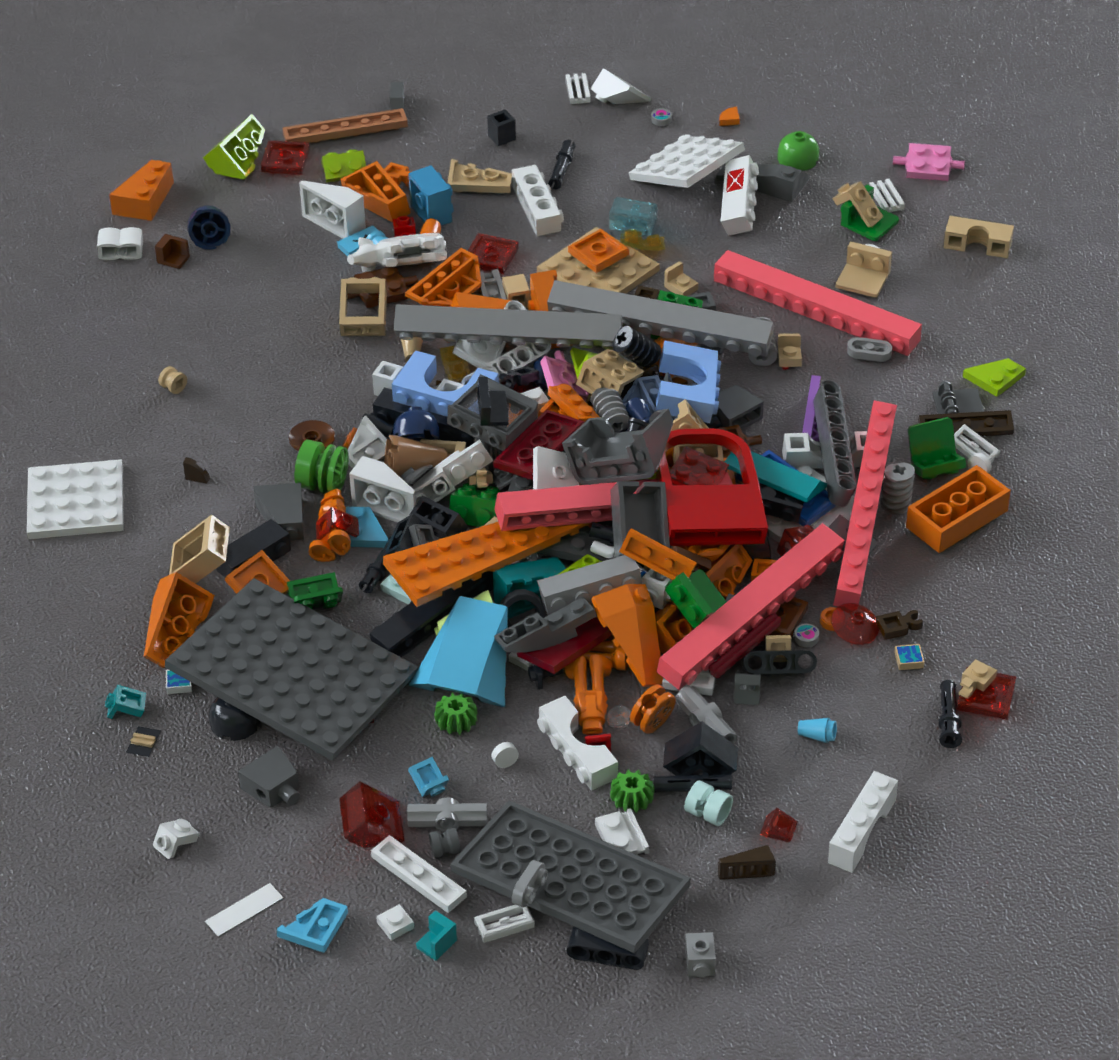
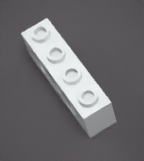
(537, 200)

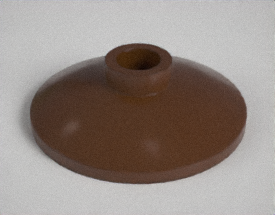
(311, 430)

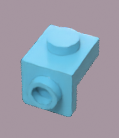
(428, 777)

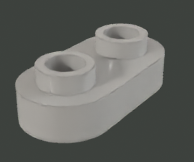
(869, 349)
(528, 883)

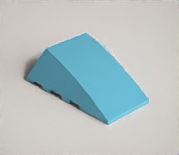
(466, 654)

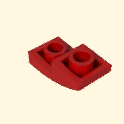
(404, 226)

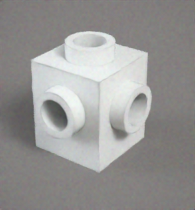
(656, 585)

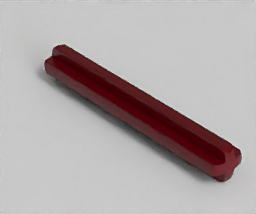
(745, 645)

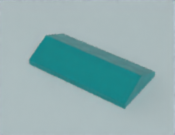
(781, 477)

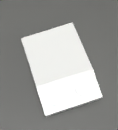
(333, 208)
(381, 489)

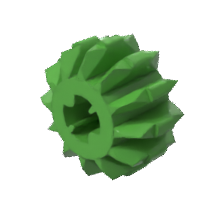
(455, 713)
(632, 791)

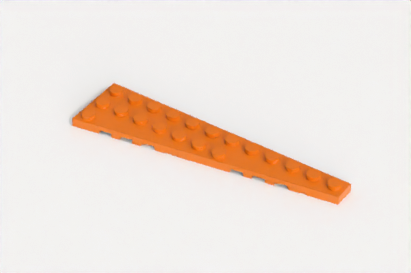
(448, 562)

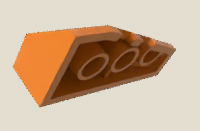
(174, 616)
(632, 621)

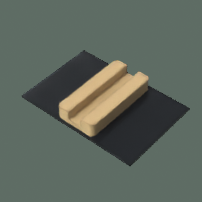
(143, 741)

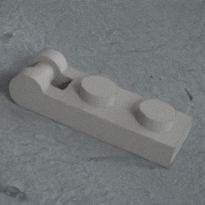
(492, 285)

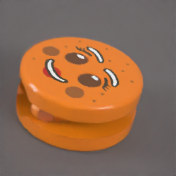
(652, 709)

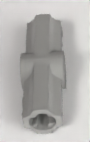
(700, 710)
(447, 814)

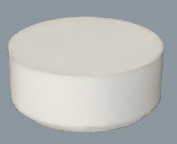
(981, 460)
(505, 755)

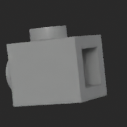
(700, 954)

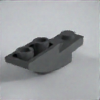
(540, 633)

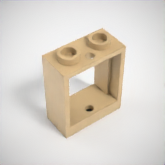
(363, 325)
(200, 549)

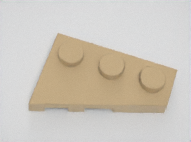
(471, 179)

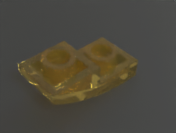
(635, 239)
(454, 366)

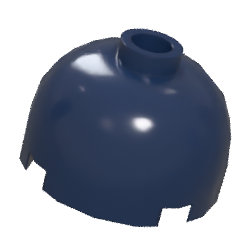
(208, 227)
(416, 425)

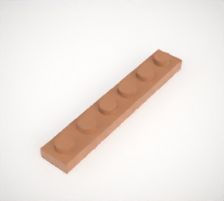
(346, 126)

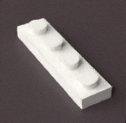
(418, 874)

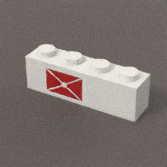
(739, 195)

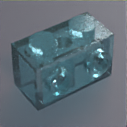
(633, 214)

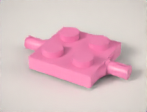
(928, 162)
(560, 371)

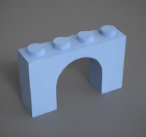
(696, 364)
(413, 387)

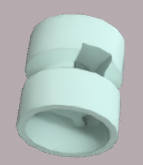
(706, 802)

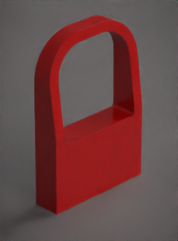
(714, 512)

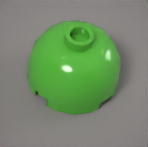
(798, 151)

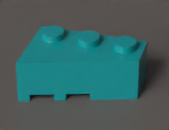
(523, 576)

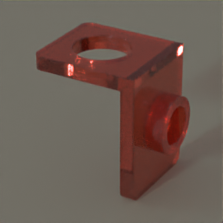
(337, 520)
(793, 537)

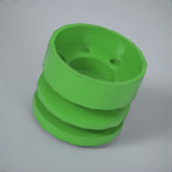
(321, 466)

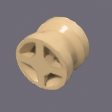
(173, 380)

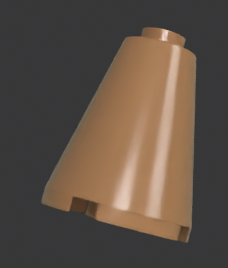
(407, 453)

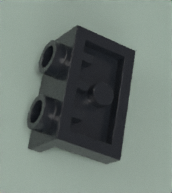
(780, 504)

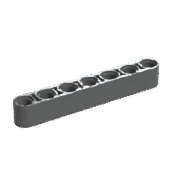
(834, 443)

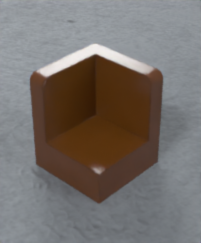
(172, 251)

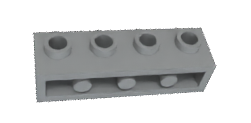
(587, 582)

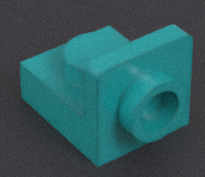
(126, 701)

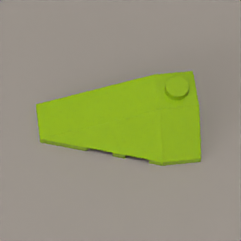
(237, 151)

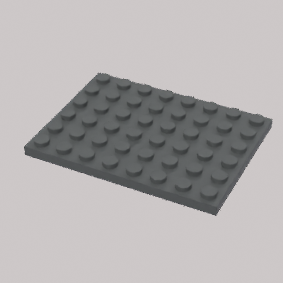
(292, 668)

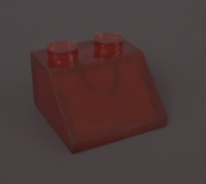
(370, 816)

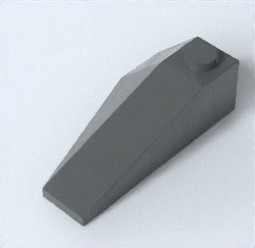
(777, 180)

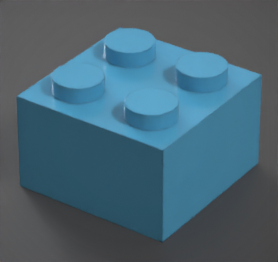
(430, 195)

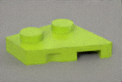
(995, 376)

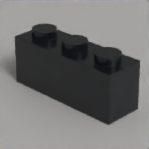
(266, 537)

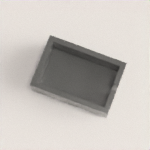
(640, 511)

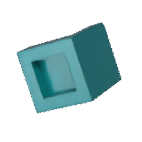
(439, 938)

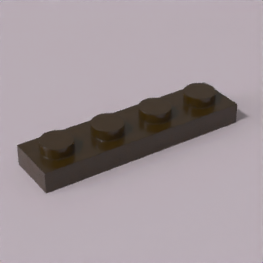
(983, 423)

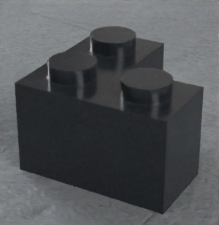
(700, 749)

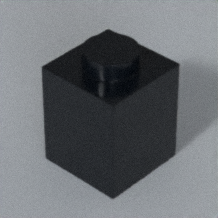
(501, 127)

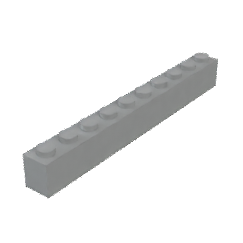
(667, 318)
(506, 325)

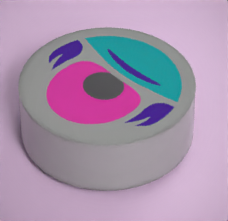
(661, 117)
(806, 635)

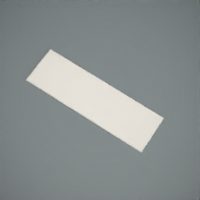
(244, 909)

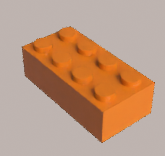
(958, 508)

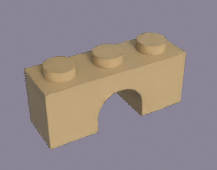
(993, 235)

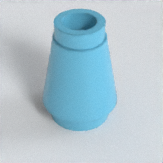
(818, 729)

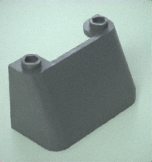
(607, 457)

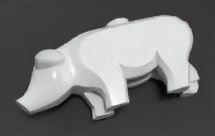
(399, 251)

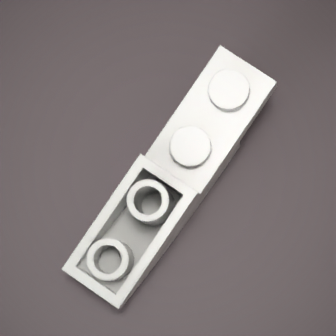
(452, 471)

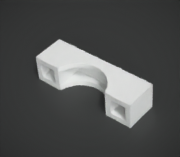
(387, 373)
(803, 451)
(592, 763)
(852, 835)

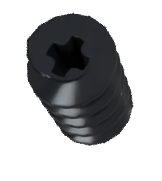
(636, 347)

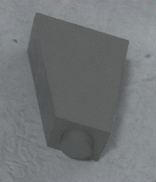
(283, 505)

